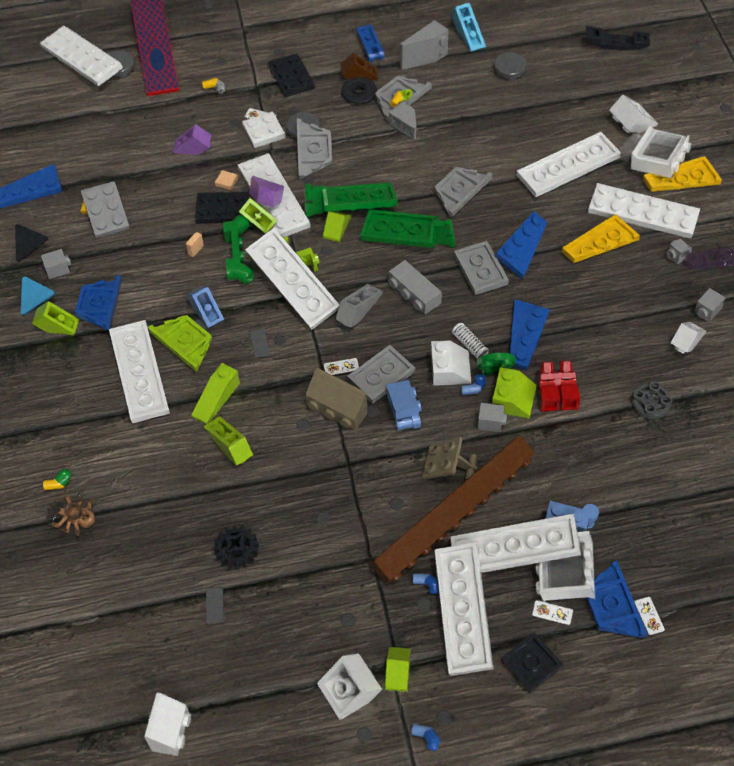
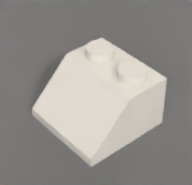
(631, 115)
(449, 364)
(349, 685)
(167, 725)

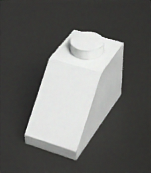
(687, 337)

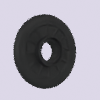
(368, 93)

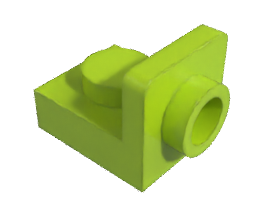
(309, 258)

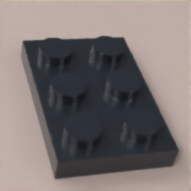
(291, 75)
(219, 206)

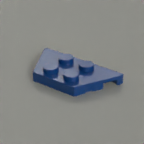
(98, 302)
(614, 606)

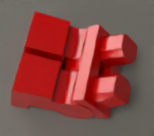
(558, 387)

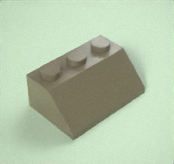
(336, 399)

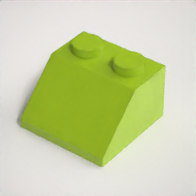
(514, 393)

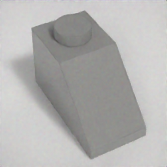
(403, 119)

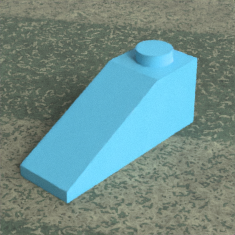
(467, 27)

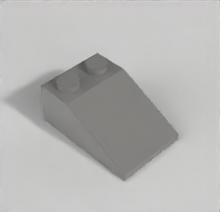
(424, 46)

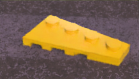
(689, 174)
(600, 239)

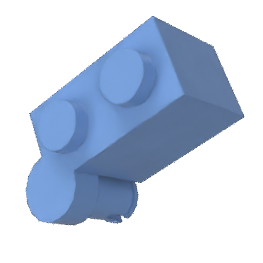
(404, 405)
(583, 517)

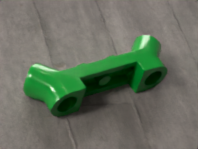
(235, 268)

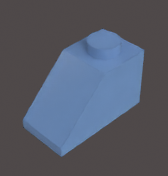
(205, 306)

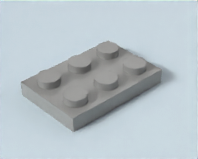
(105, 209)
(481, 267)
(380, 370)

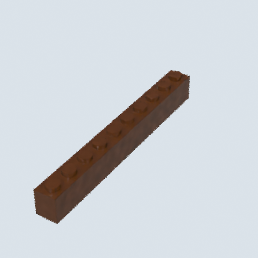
(451, 509)

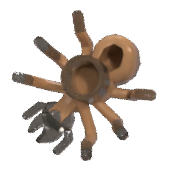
(73, 513)

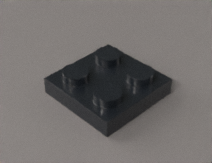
(532, 662)

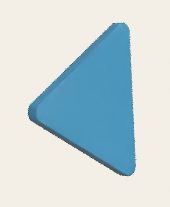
(33, 295)

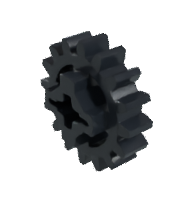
(236, 547)

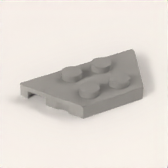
(399, 83)
(313, 148)
(459, 188)

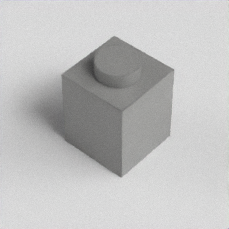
(56, 263)
(709, 305)
(491, 417)

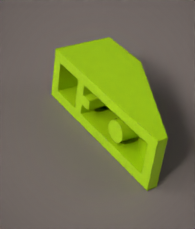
(216, 393)
(229, 440)

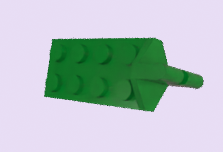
(349, 197)
(407, 229)

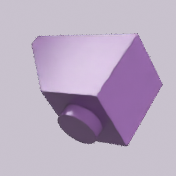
(192, 141)
(266, 192)

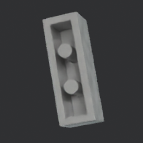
(415, 287)

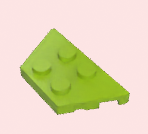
(184, 339)

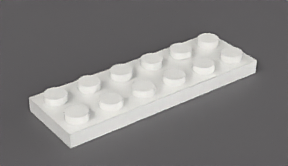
(81, 55)
(568, 164)
(644, 210)
(288, 213)
(293, 278)
(139, 371)
(524, 543)
(463, 609)

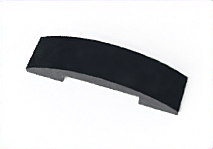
(615, 41)

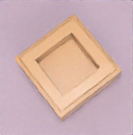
(226, 180)
(194, 244)

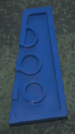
(34, 186)
(521, 246)
(526, 331)

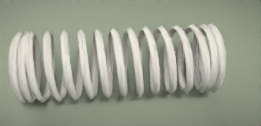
(462, 332)

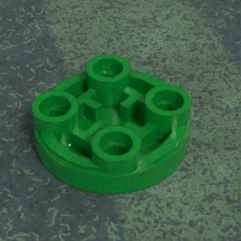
(492, 362)

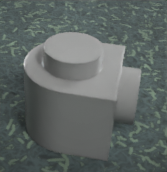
(678, 251)

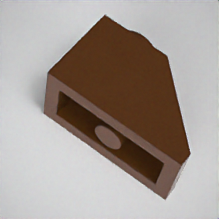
(357, 67)

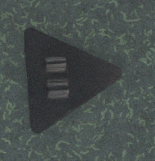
(27, 241)

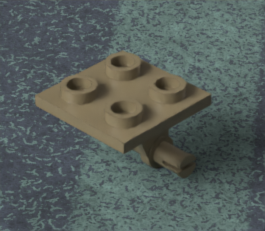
(444, 458)

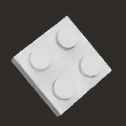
(263, 129)

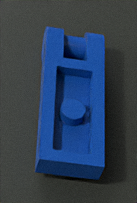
(370, 43)

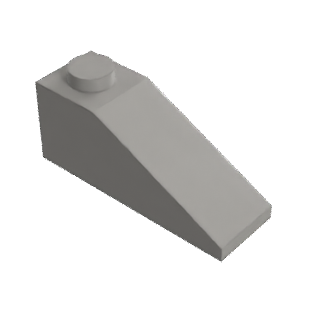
(356, 306)

